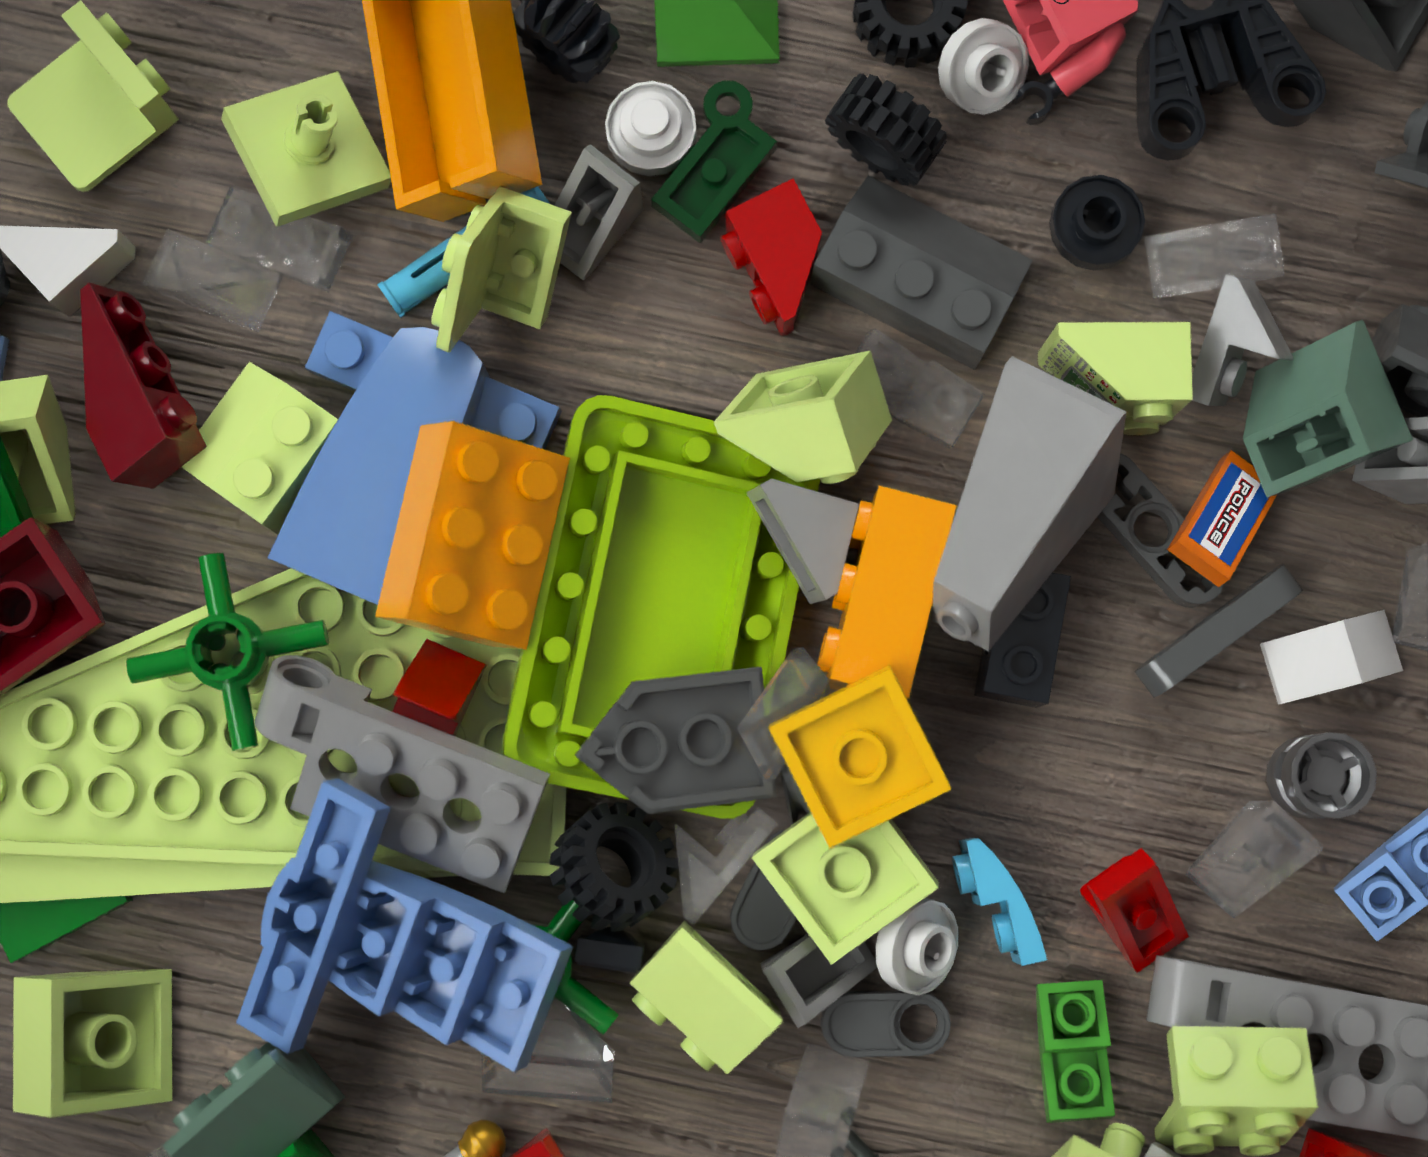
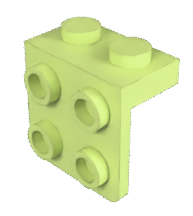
(93, 102)
(501, 264)
(1237, 1088)

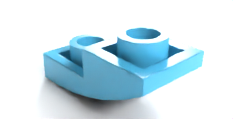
(989, 882)

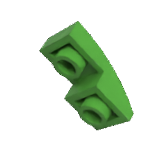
(1074, 1051)

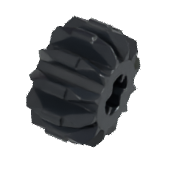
(567, 36)

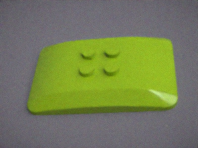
(645, 580)

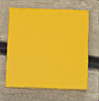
(859, 756)

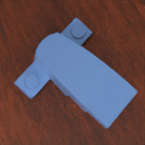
(355, 489)
(394, 944)

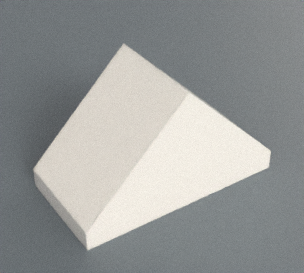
(66, 259)
(1331, 657)

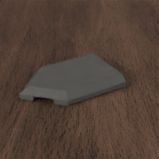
(679, 742)

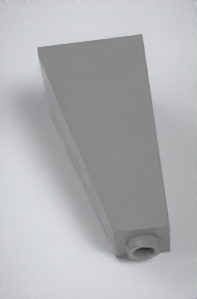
(1028, 498)

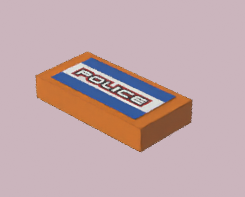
(1222, 520)

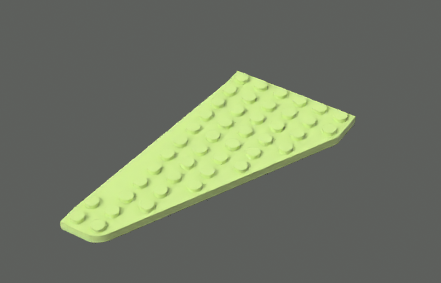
(140, 782)

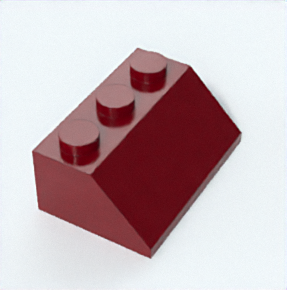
(43, 601)

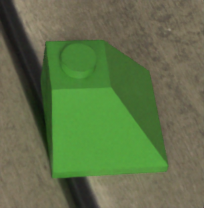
(716, 32)

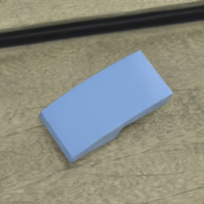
(1390, 881)

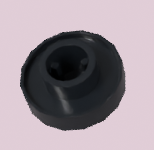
(1097, 222)

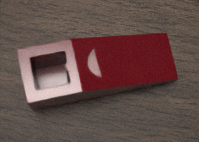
(130, 397)

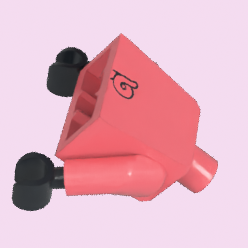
(1068, 40)

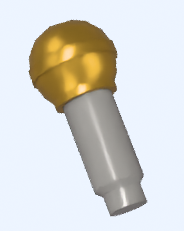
(480, 1140)

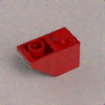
(778, 247)

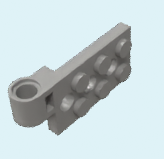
(319, 711)
(1342, 1019)

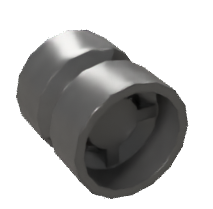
(1321, 776)

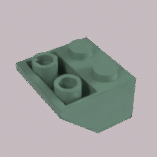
(1321, 412)
(263, 1110)

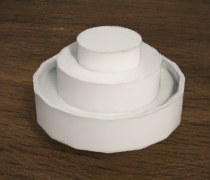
(983, 66)
(650, 128)
(918, 947)

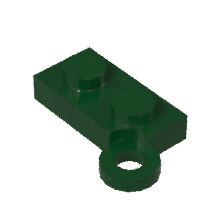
(716, 166)

